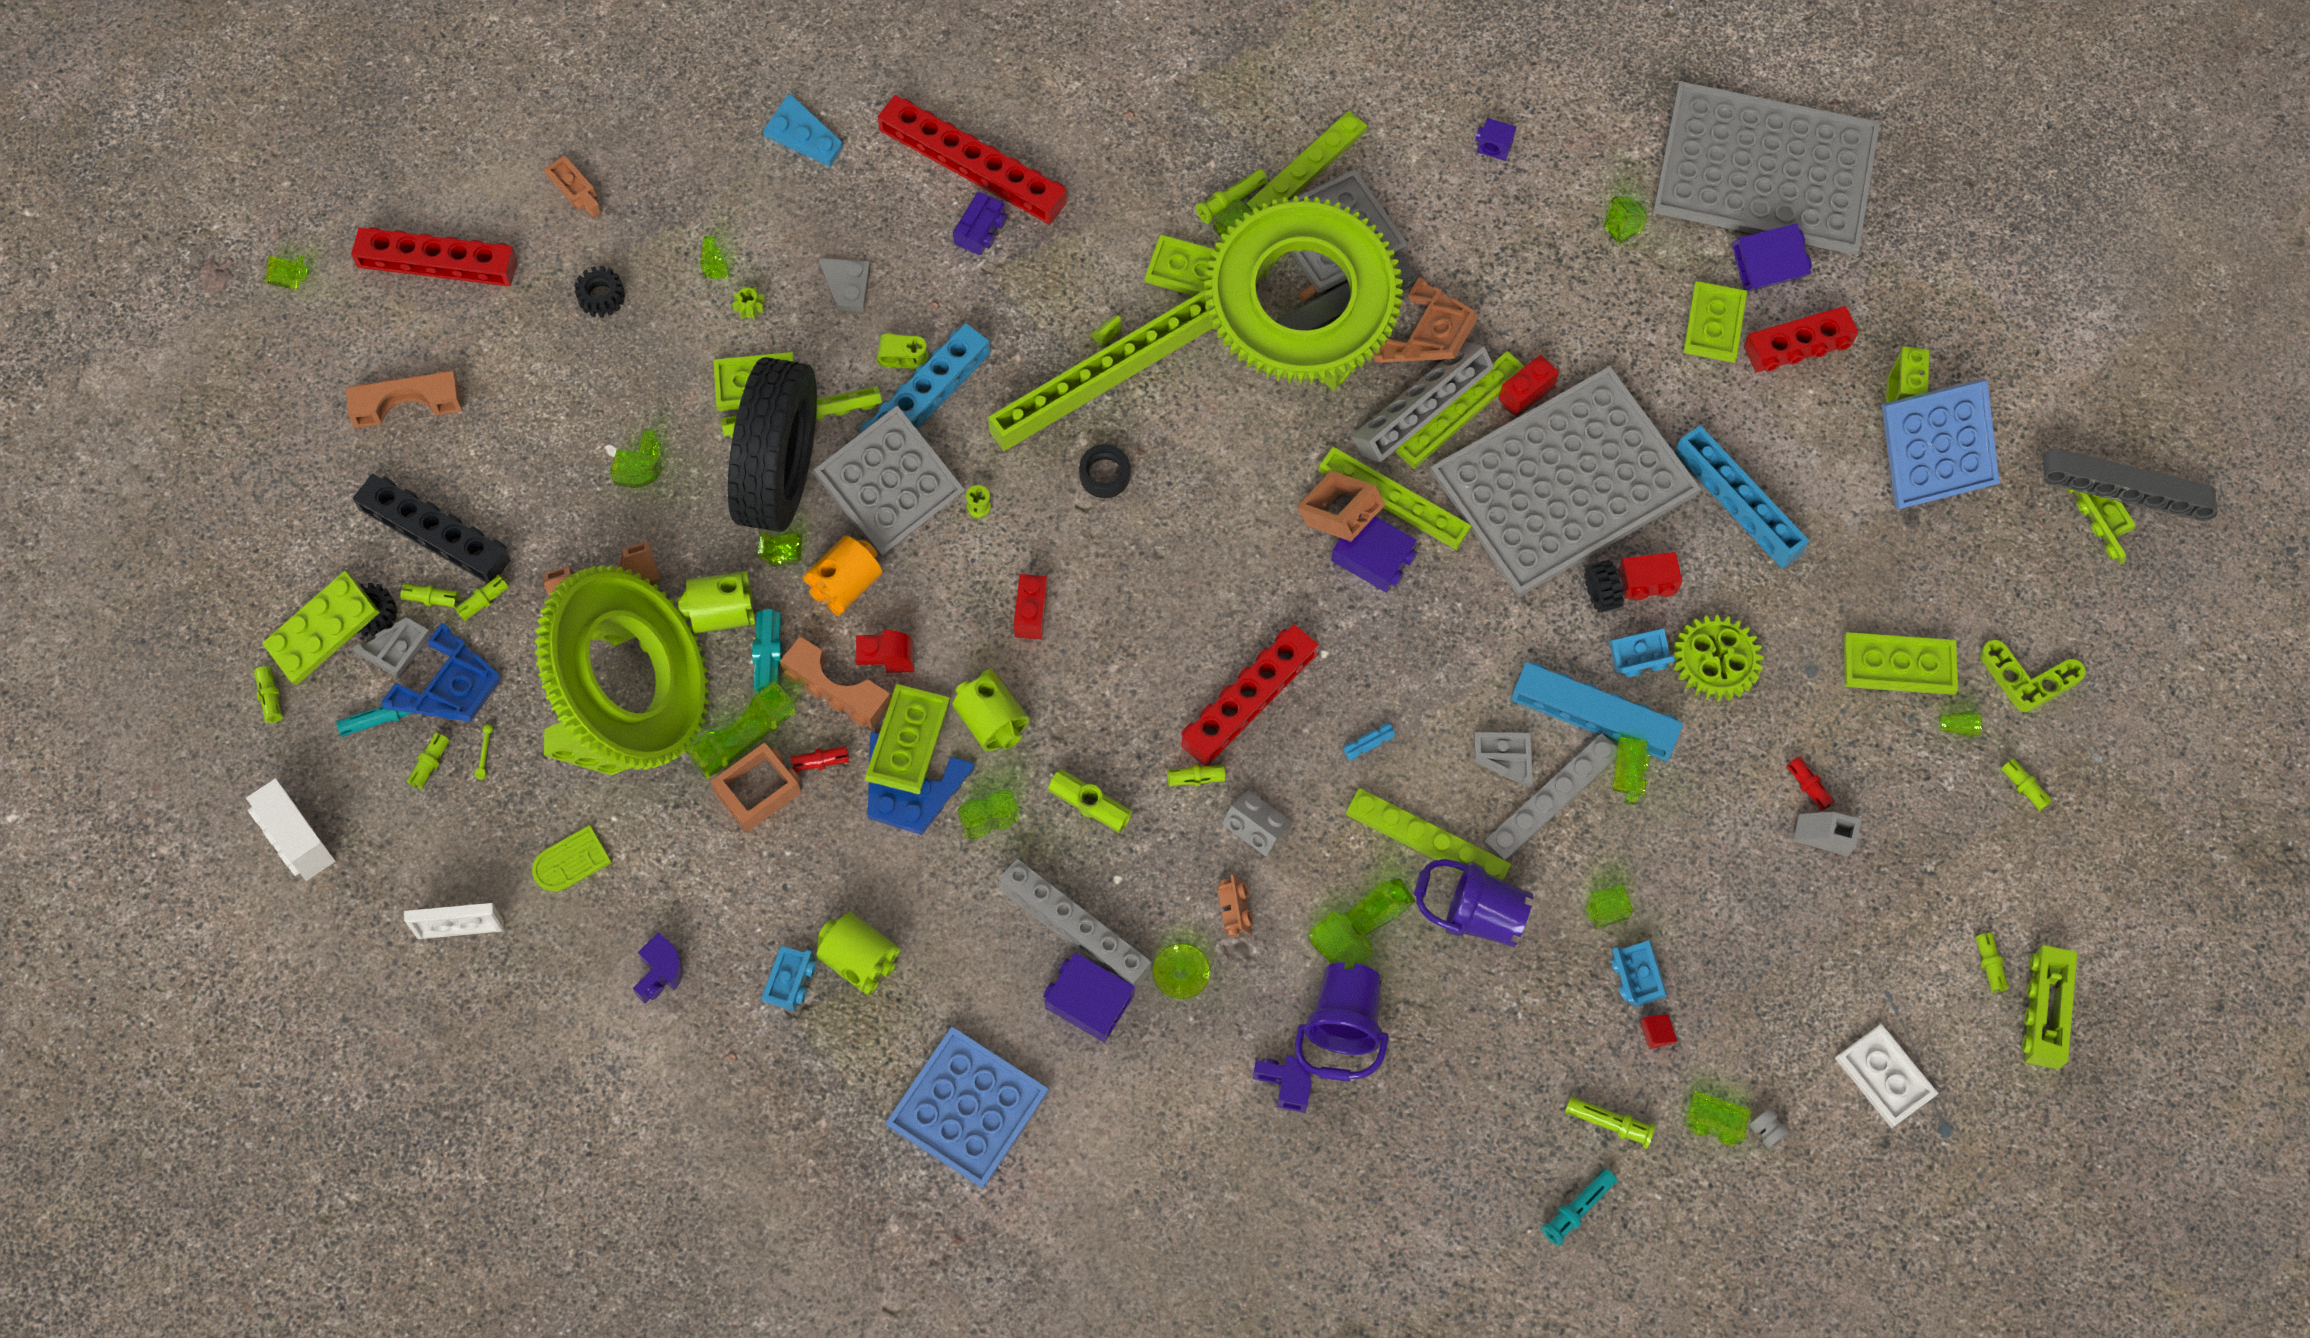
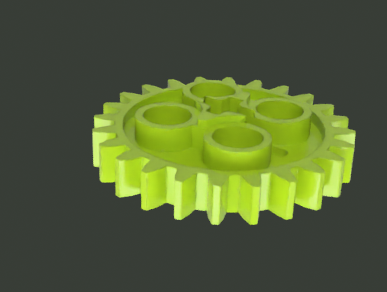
(1693, 661)

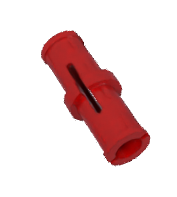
(820, 759)
(1810, 783)

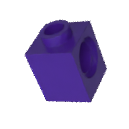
(1495, 139)

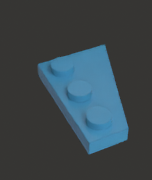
(802, 132)

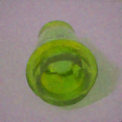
(1963, 723)

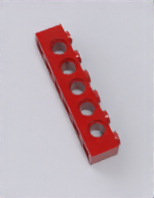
(445, 265)
(1208, 747)

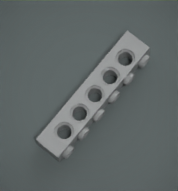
(1422, 402)
(1073, 924)

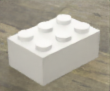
(288, 831)

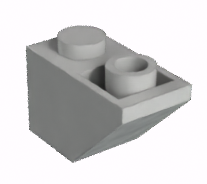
(1828, 831)

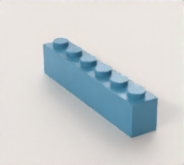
(1596, 710)

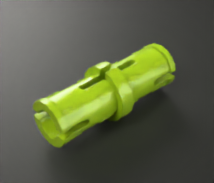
(430, 595)
(481, 598)
(268, 694)
(428, 761)
(1196, 775)
(2026, 784)
(1992, 962)

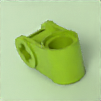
(900, 351)

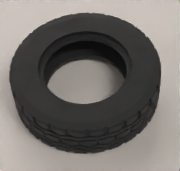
(772, 444)

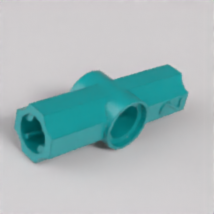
(767, 649)

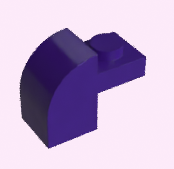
(664, 966)
(1293, 1079)

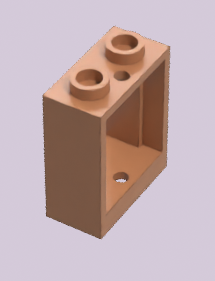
(1347, 523)
(768, 806)

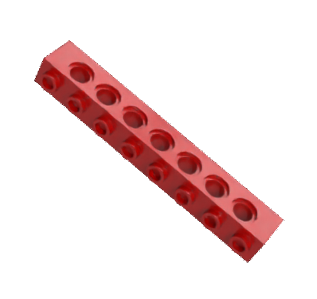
(979, 170)

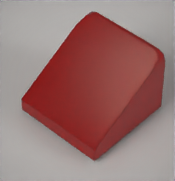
(1658, 1031)

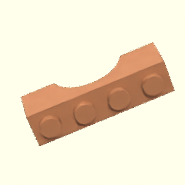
(371, 402)
(636, 558)
(863, 701)

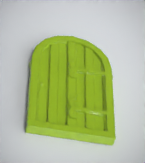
(569, 861)

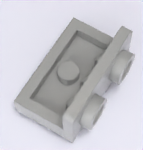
(1256, 822)

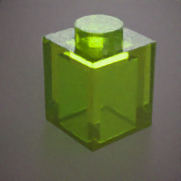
(1609, 906)

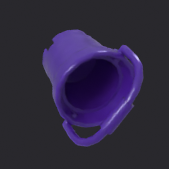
(1480, 905)
(1345, 1020)

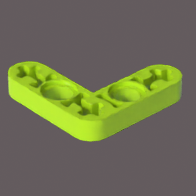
(2024, 684)

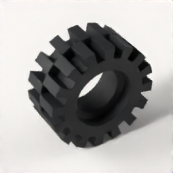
(593, 280)
(1604, 586)
(387, 609)

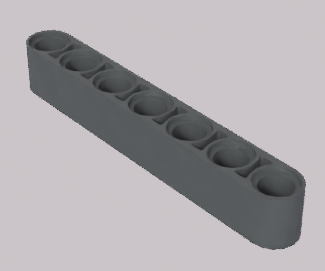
(1331, 305)
(2129, 484)

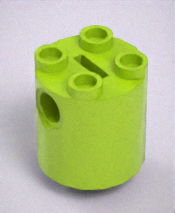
(718, 602)
(990, 712)
(856, 951)

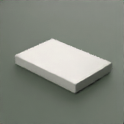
(454, 921)
(1886, 1075)

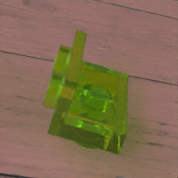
(1629, 769)
(1717, 1118)

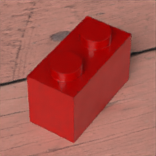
(1528, 385)
(1650, 576)
(1030, 606)

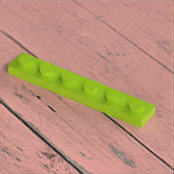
(1311, 161)
(839, 404)
(1459, 412)
(1401, 500)
(1421, 834)

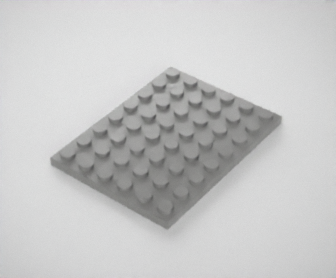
(1767, 166)
(1564, 481)

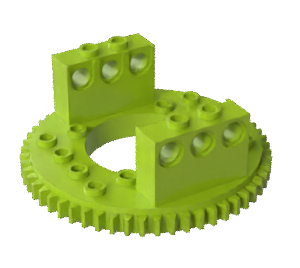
(1303, 354)
(593, 729)

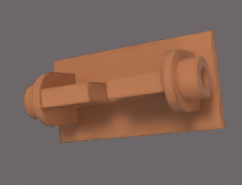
(1234, 894)

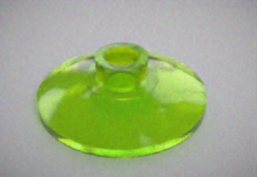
(1181, 957)

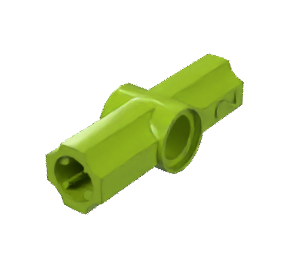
(1104, 810)

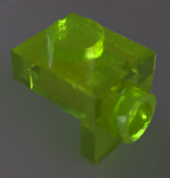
(285, 272)
(780, 549)

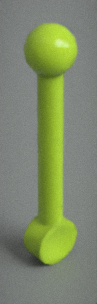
(480, 773)

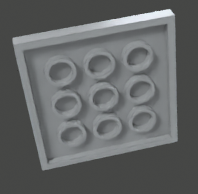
(1354, 193)
(888, 480)

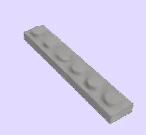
(1552, 798)

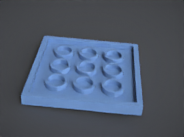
(1940, 443)
(967, 1107)

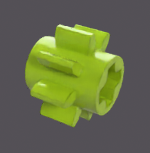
(748, 302)

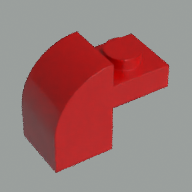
(891, 648)

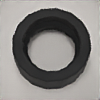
(1106, 452)

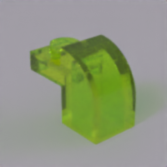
(639, 468)

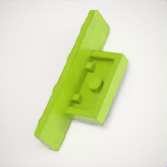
(2108, 521)

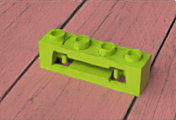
(2052, 1046)

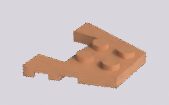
(1439, 331)

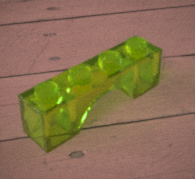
(719, 748)

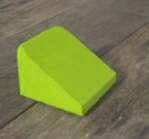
(1107, 330)

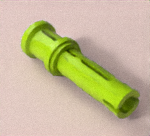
(1221, 200)
(1623, 1125)

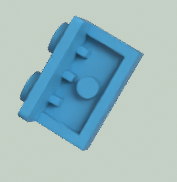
(1640, 652)
(1639, 974)
(788, 978)

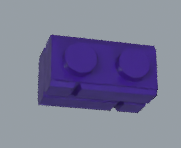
(980, 223)

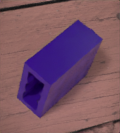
(1771, 257)
(1376, 554)
(1088, 996)

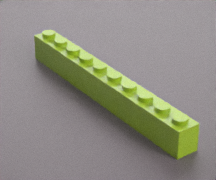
(1100, 372)

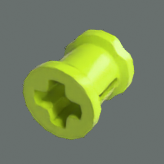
(978, 501)

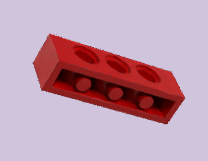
(1810, 329)

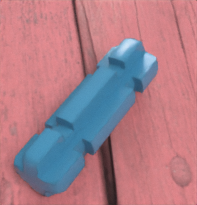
(1369, 741)

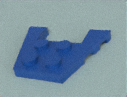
(456, 689)
(911, 810)

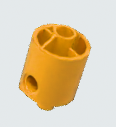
(843, 574)

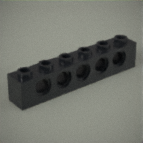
(485, 566)

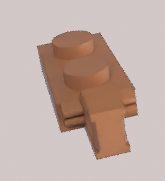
(573, 185)

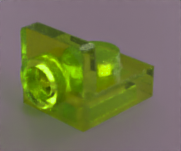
(710, 260)

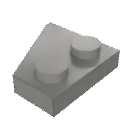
(846, 282)
(394, 647)
(1505, 754)

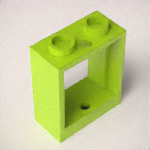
(1904, 375)

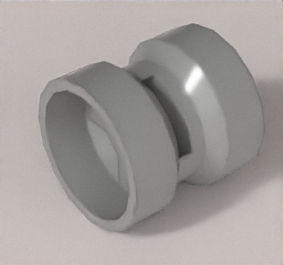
(1769, 1128)

